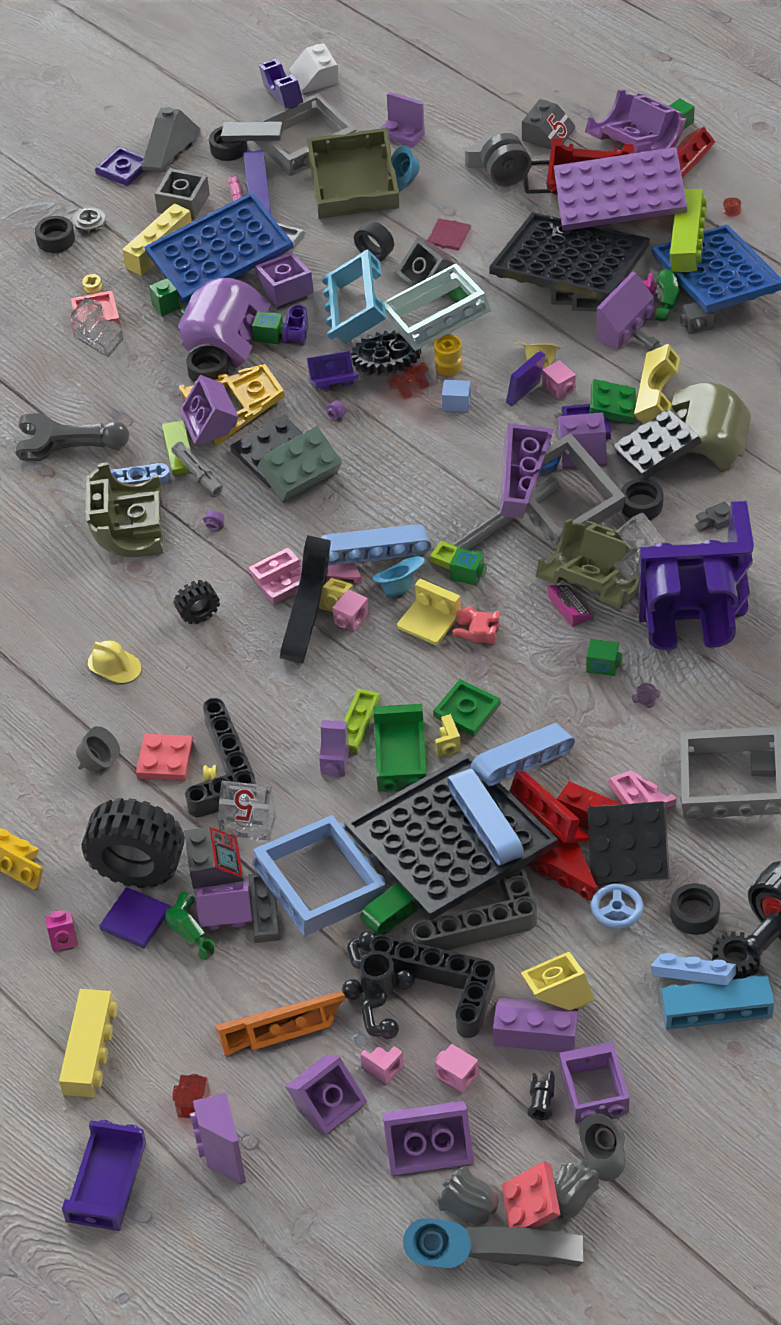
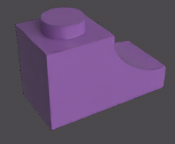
(334, 748)

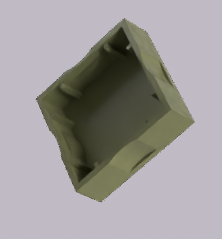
(352, 173)

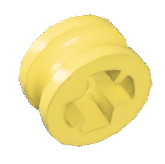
(92, 278)
(210, 773)

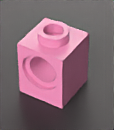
(558, 380)
(350, 610)
(456, 1068)

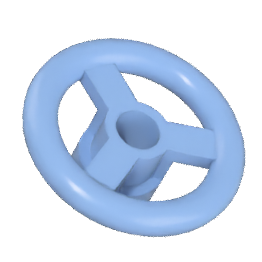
(617, 910)

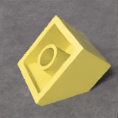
(559, 982)

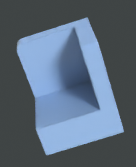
(456, 395)

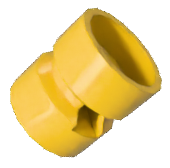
(448, 355)

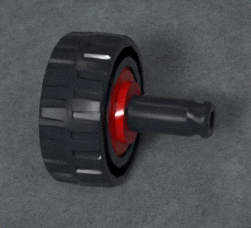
(765, 902)

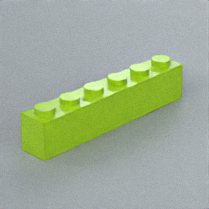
(689, 233)

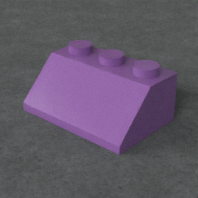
(624, 312)
(208, 411)
(534, 1025)
(217, 1136)
(428, 1138)

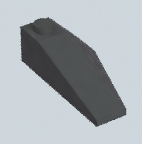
(169, 136)

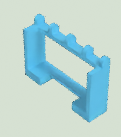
(362, 265)

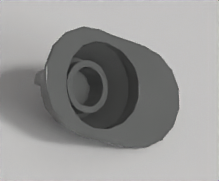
(97, 749)
(603, 1146)

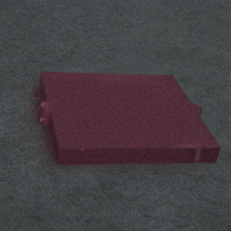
(449, 234)

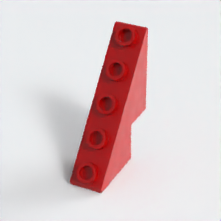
(568, 868)

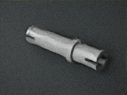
(202, 474)

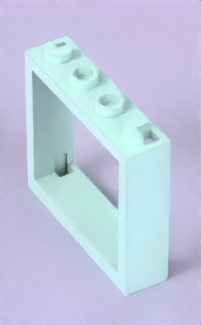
(443, 321)

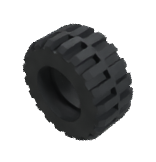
(133, 843)

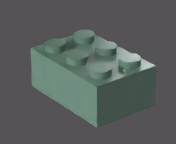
(299, 464)

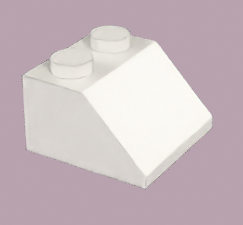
(315, 69)

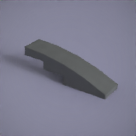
(527, 1245)

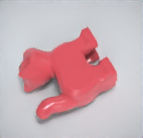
(482, 625)

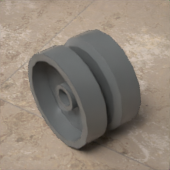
(505, 159)

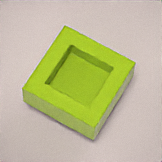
(443, 554)

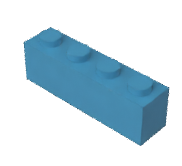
(716, 1003)

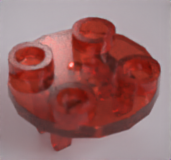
(402, 382)

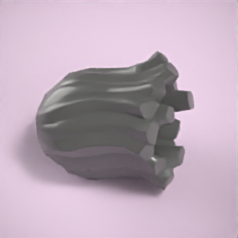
(575, 1187)
(468, 1197)

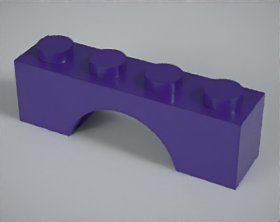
(282, 87)

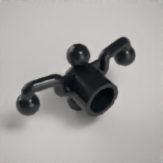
(376, 983)

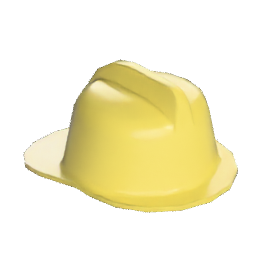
(548, 349)
(113, 662)

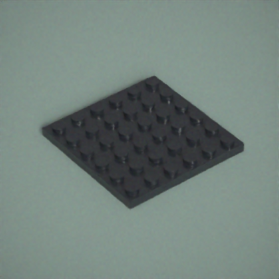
(573, 261)
(432, 846)

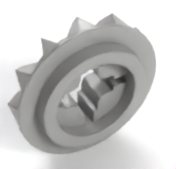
(81, 219)

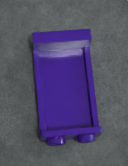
(106, 1175)

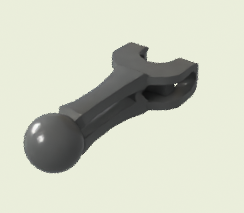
(55, 436)

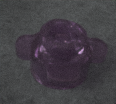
(646, 695)

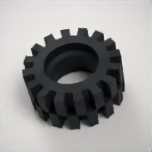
(192, 611)
(735, 944)

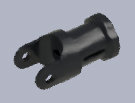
(541, 1097)

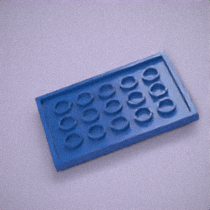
(219, 245)
(728, 271)

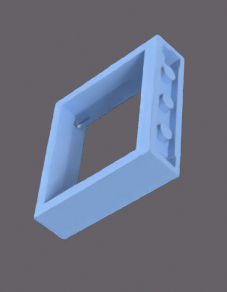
(332, 912)

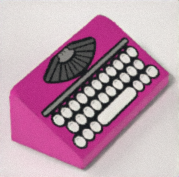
(568, 604)

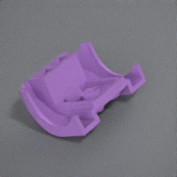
(639, 122)
(222, 316)

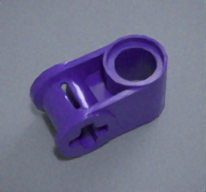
(296, 325)

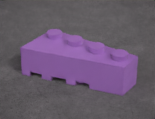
(522, 461)

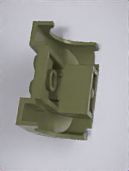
(717, 418)
(124, 515)
(588, 558)

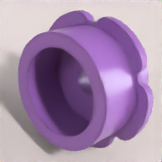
(336, 410)
(214, 520)

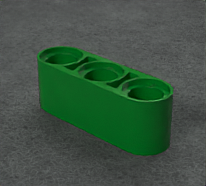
(388, 910)

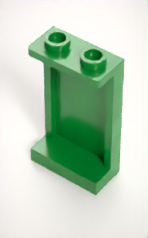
(399, 746)

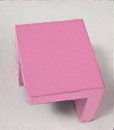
(382, 1064)

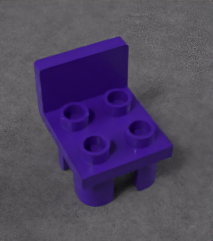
(697, 583)

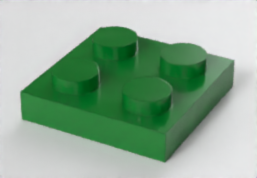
(613, 400)
(468, 707)

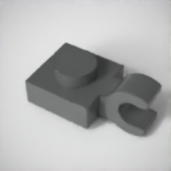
(714, 516)

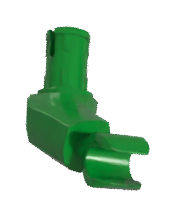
(669, 285)
(184, 925)

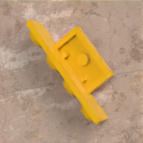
(16, 860)

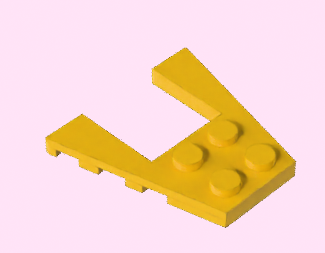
(254, 391)

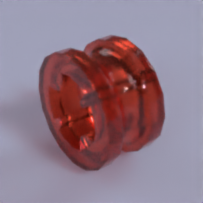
(732, 207)

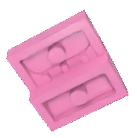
(278, 575)

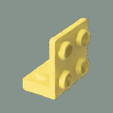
(431, 613)

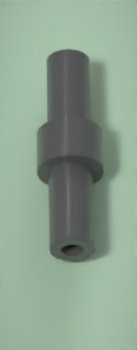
(650, 342)

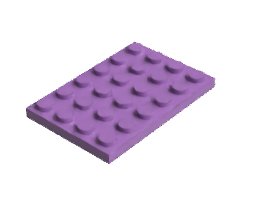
(620, 189)

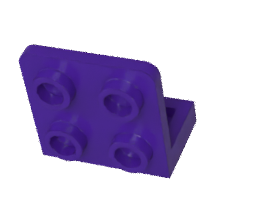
(331, 369)

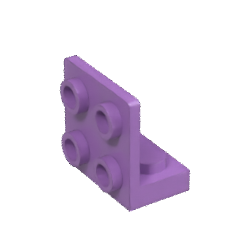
(404, 120)

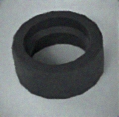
(222, 152)
(377, 232)
(58, 243)
(206, 354)
(643, 487)
(695, 892)

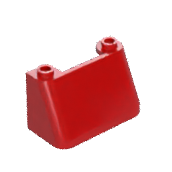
(562, 154)

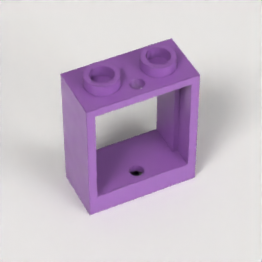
(590, 1059)

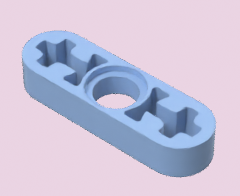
(152, 469)

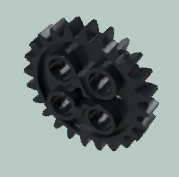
(384, 354)

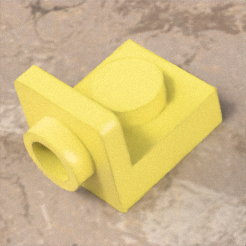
(332, 592)
(450, 738)

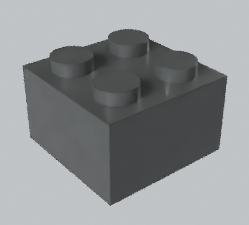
(184, 189)

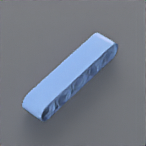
(378, 544)
(522, 754)
(485, 816)

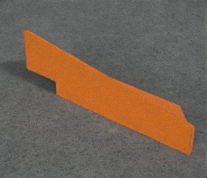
(278, 1024)

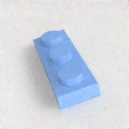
(693, 969)

